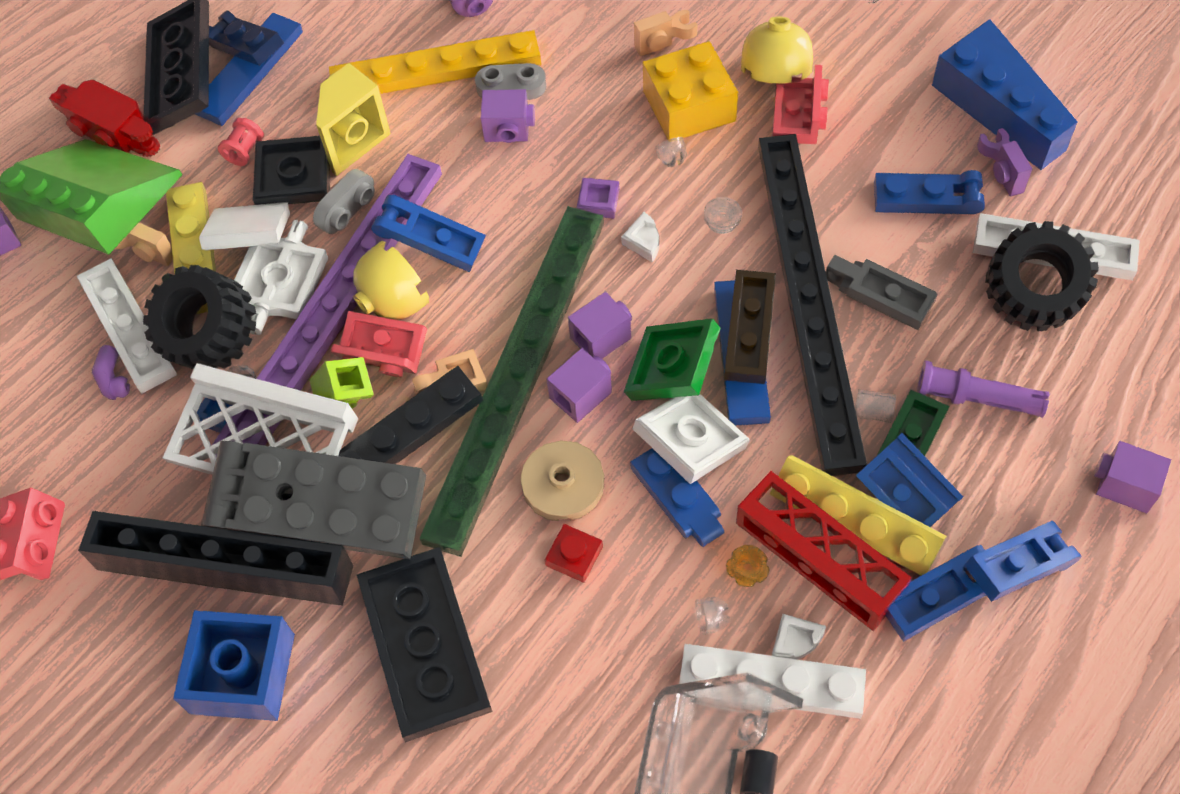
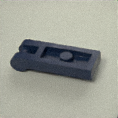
(243, 39)

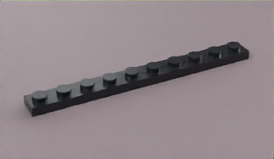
(811, 308)

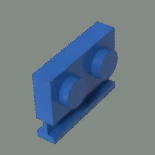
(909, 482)

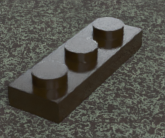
(750, 327)

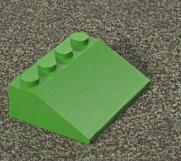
(86, 192)

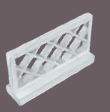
(261, 397)

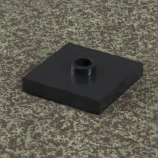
(290, 171)

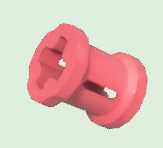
(227, 147)

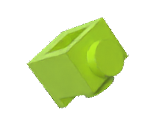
(347, 386)

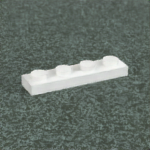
(1115, 254)
(124, 325)
(821, 685)

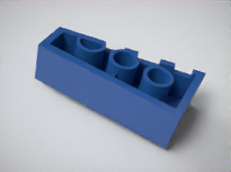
(1003, 91)

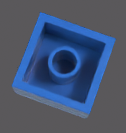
(234, 665)

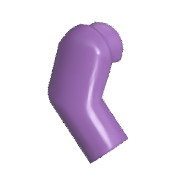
(103, 373)

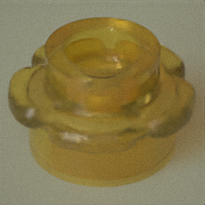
(748, 555)

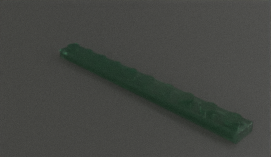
(511, 384)

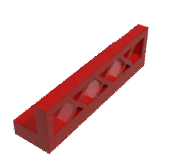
(813, 563)

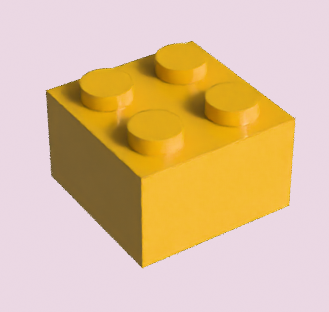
(690, 91)

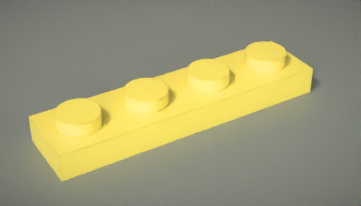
(187, 218)
(873, 521)

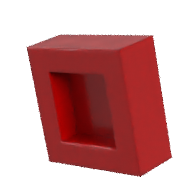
(574, 553)

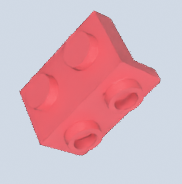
(800, 109)
(382, 343)
(29, 533)

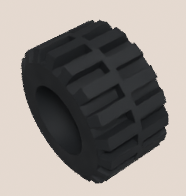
(1055, 248)
(174, 310)

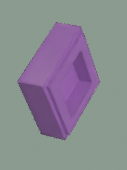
(599, 196)

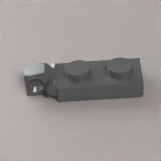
(882, 290)

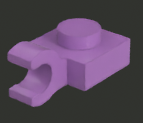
(1010, 165)

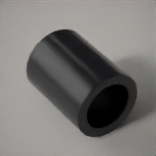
(759, 772)

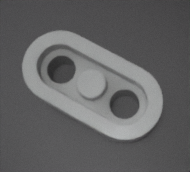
(512, 77)
(344, 201)

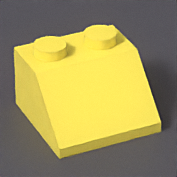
(350, 117)

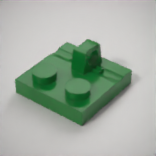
(672, 360)

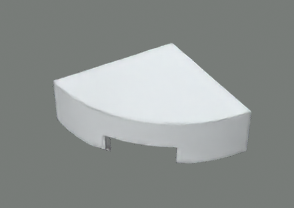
(642, 237)
(797, 637)

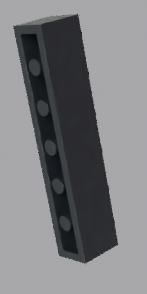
(217, 557)

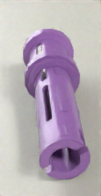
(963, 387)

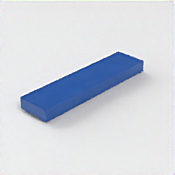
(241, 77)
(745, 401)

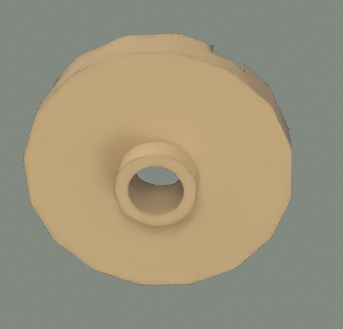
(567, 498)

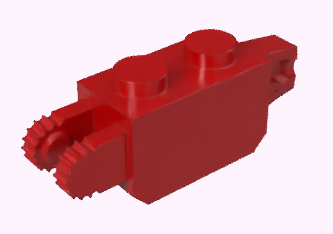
(105, 117)

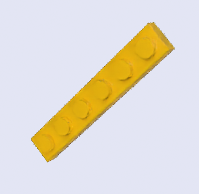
(447, 62)

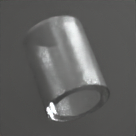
(875, 405)

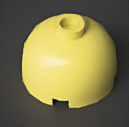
(777, 52)
(387, 284)

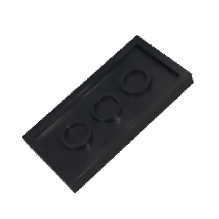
(177, 65)
(423, 644)

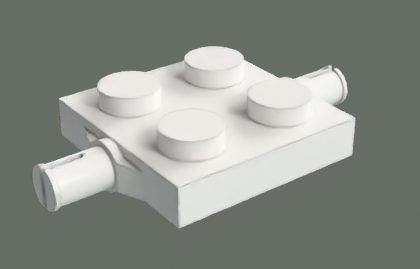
(281, 275)

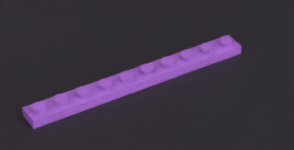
(329, 305)

